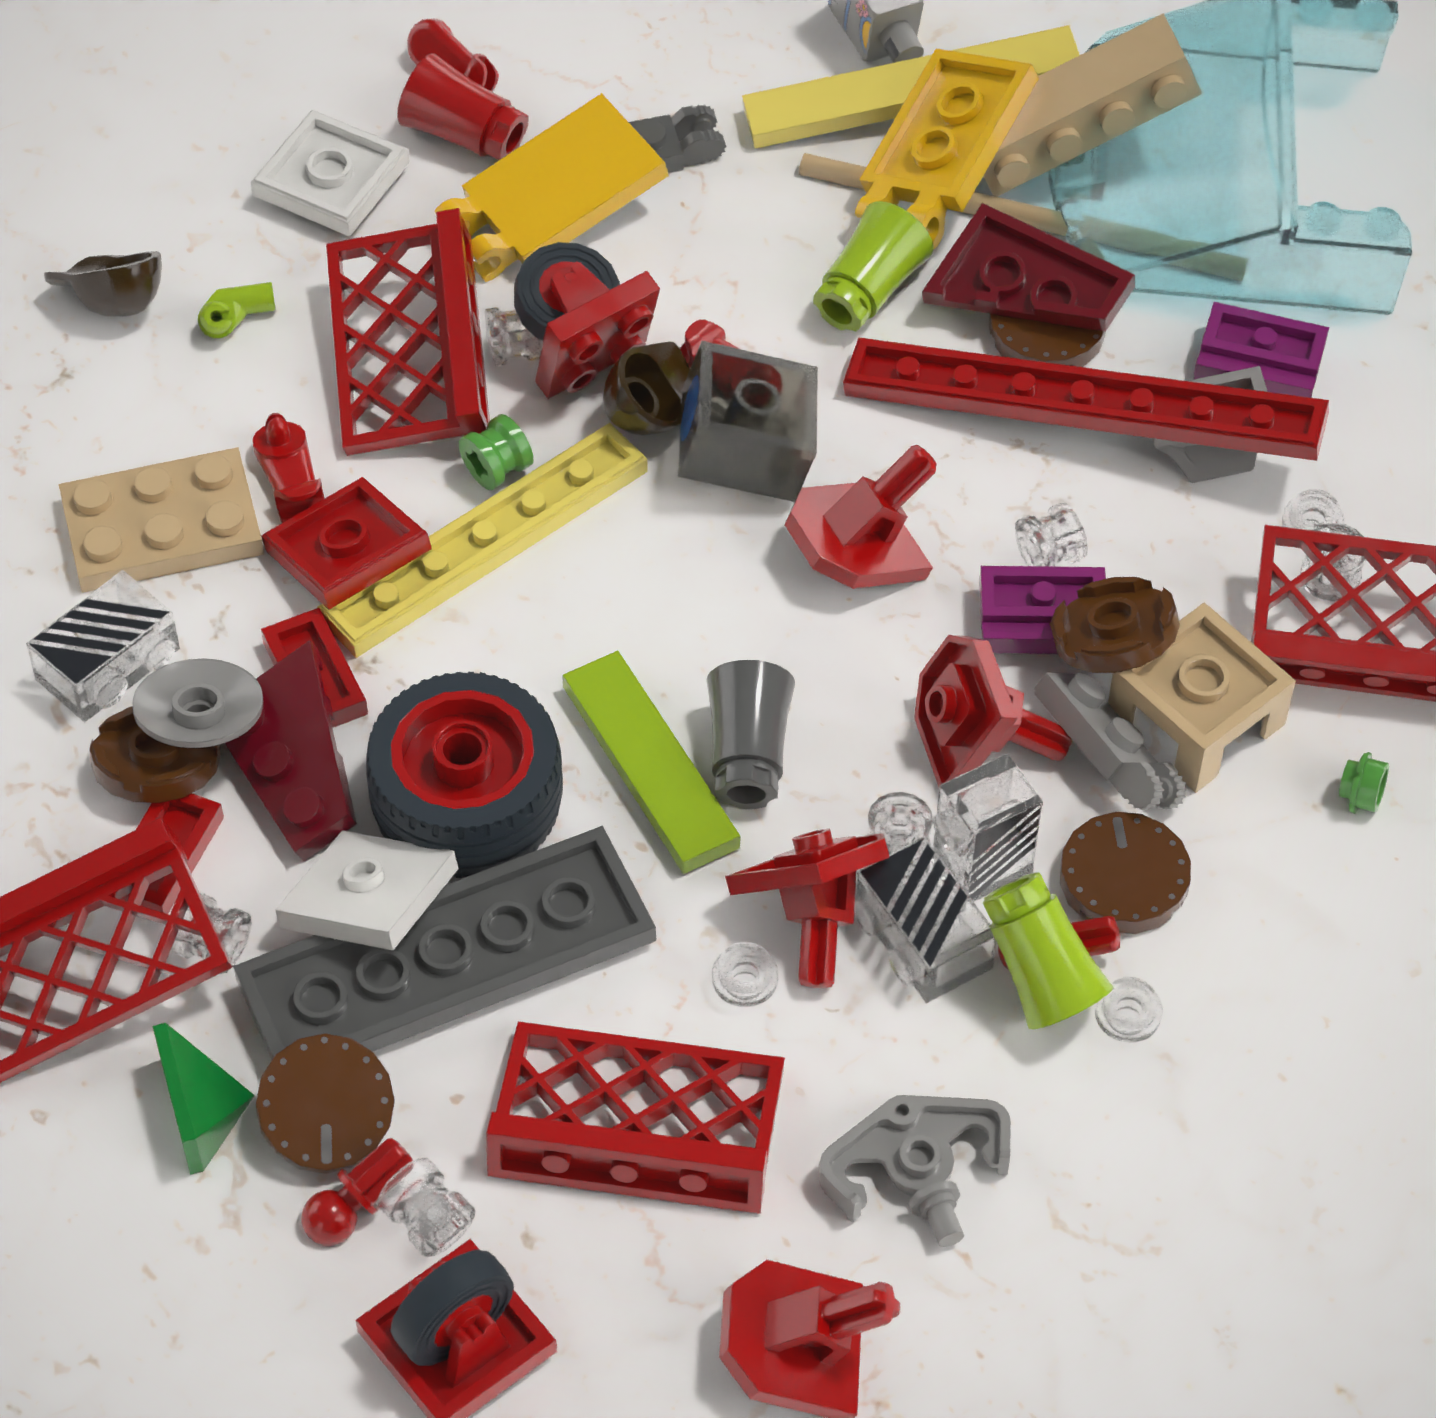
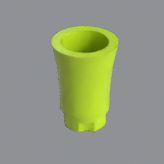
(872, 265)
(1043, 952)

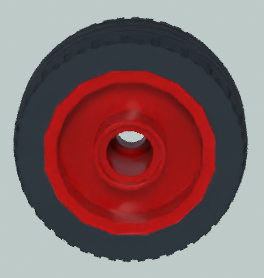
(466, 769)

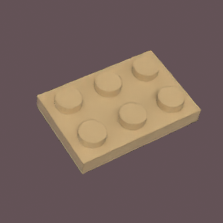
(161, 518)

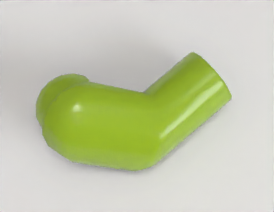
(231, 305)

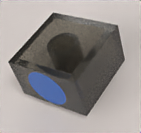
(748, 421)

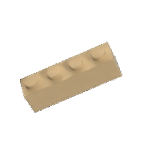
(1094, 102)

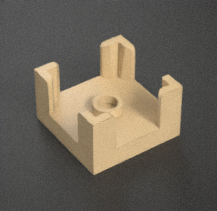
(1205, 693)

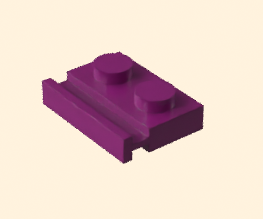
(1282, 347)
(1021, 603)

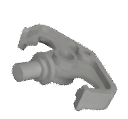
(913, 1144)

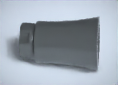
(748, 730)

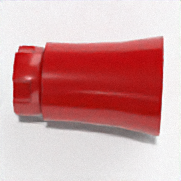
(460, 110)

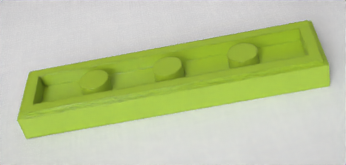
(651, 762)

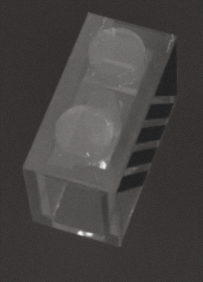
(103, 646)
(988, 826)
(924, 920)

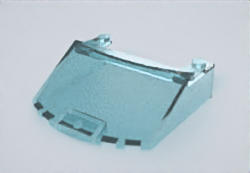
(1210, 187)

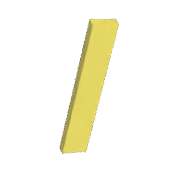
(879, 91)
(489, 537)

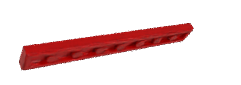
(1088, 398)

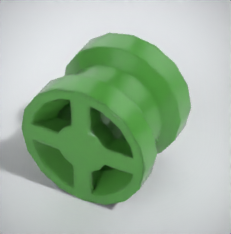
(496, 452)

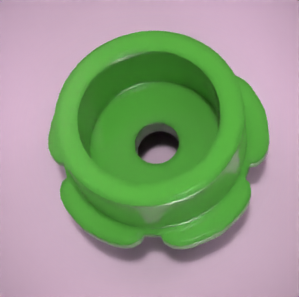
(1364, 783)

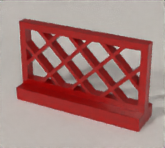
(458, 330)
(1327, 658)
(68, 898)
(628, 1155)

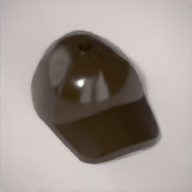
(113, 282)
(646, 389)

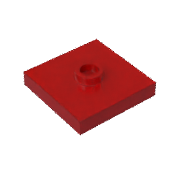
(346, 542)

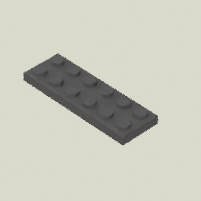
(464, 953)

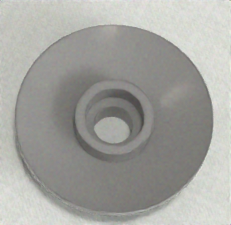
(197, 703)

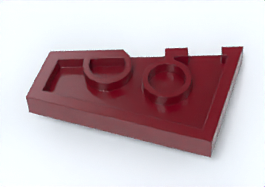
(1028, 275)
(295, 757)

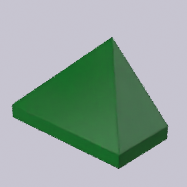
(202, 1096)

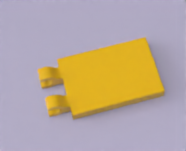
(946, 135)
(556, 186)

